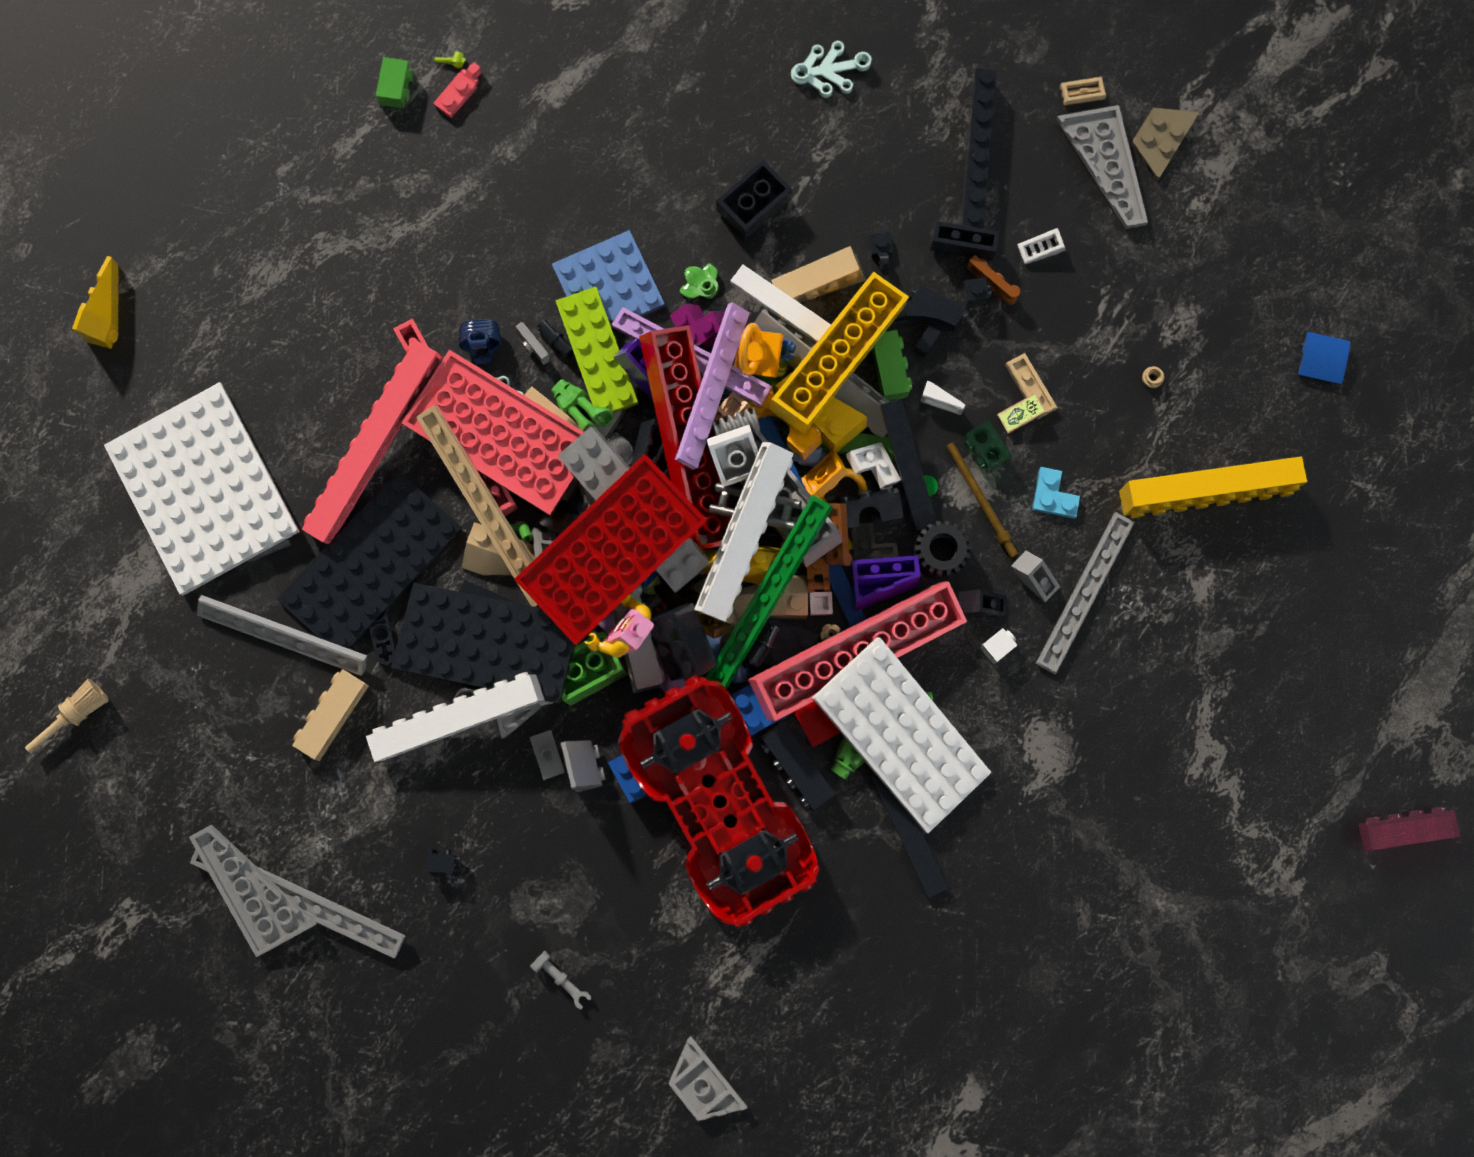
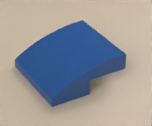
(1324, 357)

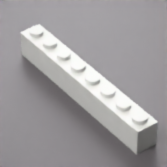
(744, 531)
(454, 718)

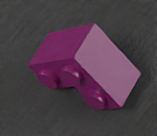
(703, 328)

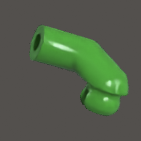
(522, 529)

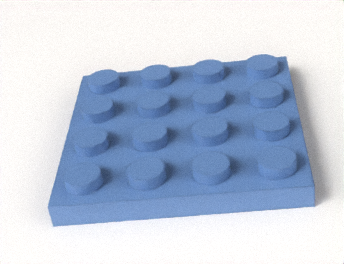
(617, 273)

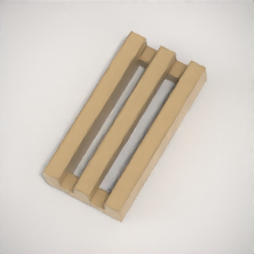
(1068, 100)

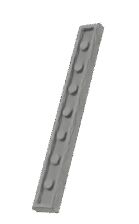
(1085, 593)
(281, 635)

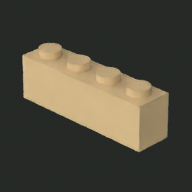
(330, 715)

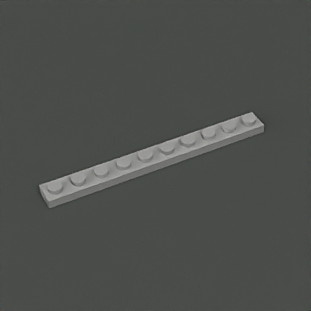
(335, 916)

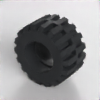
(945, 532)

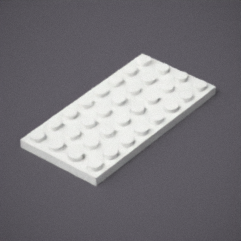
(901, 735)

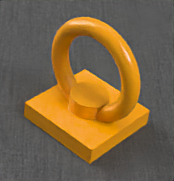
(759, 352)
(827, 474)

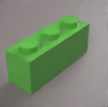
(891, 366)

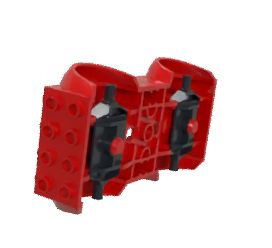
(733, 868)

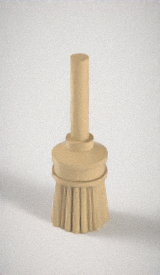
(73, 711)

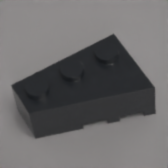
(650, 443)

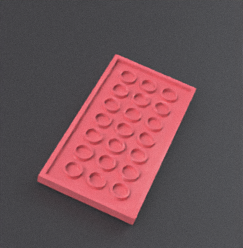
(500, 431)

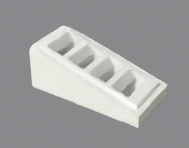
(1038, 240)
(941, 399)

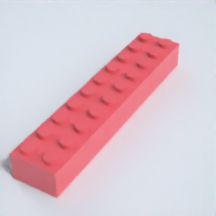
(900, 627)

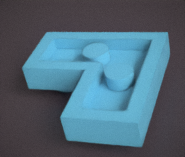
(1049, 499)

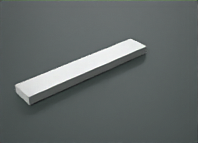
(779, 303)

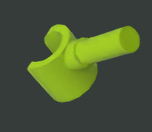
(457, 60)

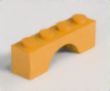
(801, 444)

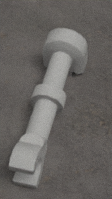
(560, 978)

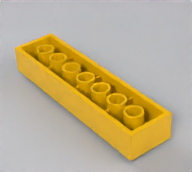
(838, 353)
(1212, 486)

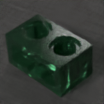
(992, 445)

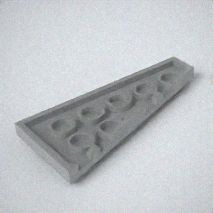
(1105, 151)
(256, 903)

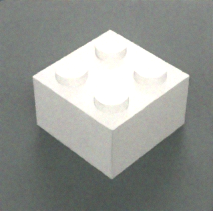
(733, 454)

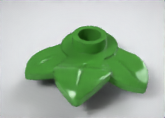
(699, 280)

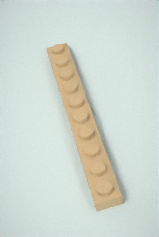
(475, 492)

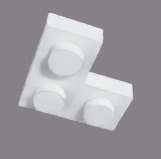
(875, 459)

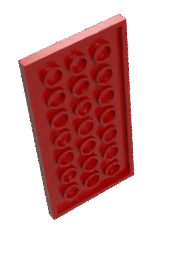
(610, 549)

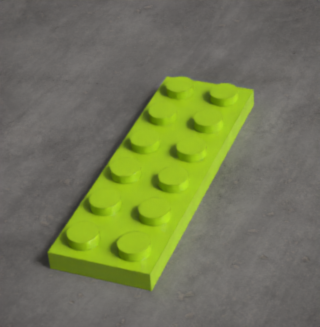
(594, 350)

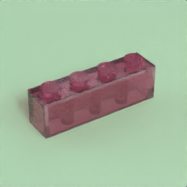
(1409, 830)

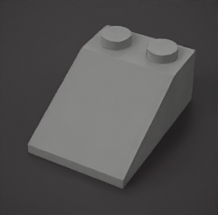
(582, 765)

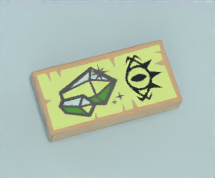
(1021, 413)

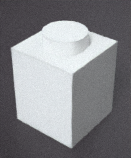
(999, 645)

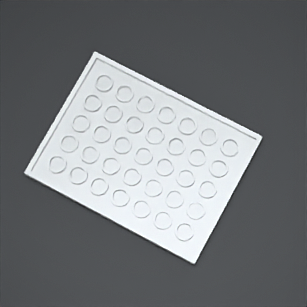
(201, 489)

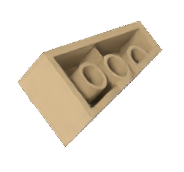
(821, 276)

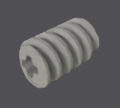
(731, 424)

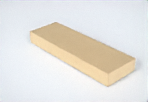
(1029, 382)

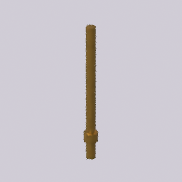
(1002, 535)

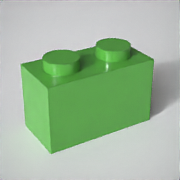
(394, 83)

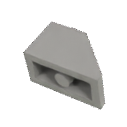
(1035, 575)

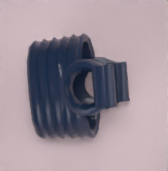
(478, 335)

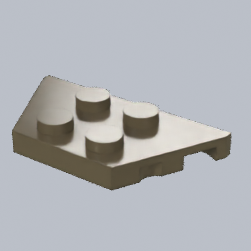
(1161, 137)

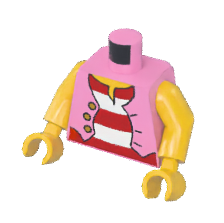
(627, 633)

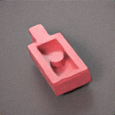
(458, 90)

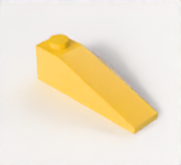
(98, 318)

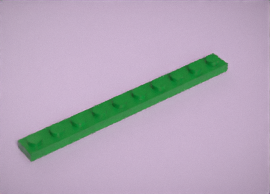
(770, 590)

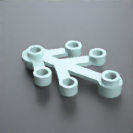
(828, 69)

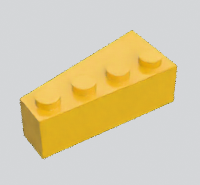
(837, 422)

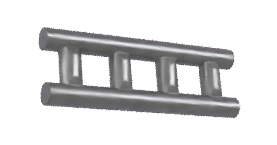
(788, 503)

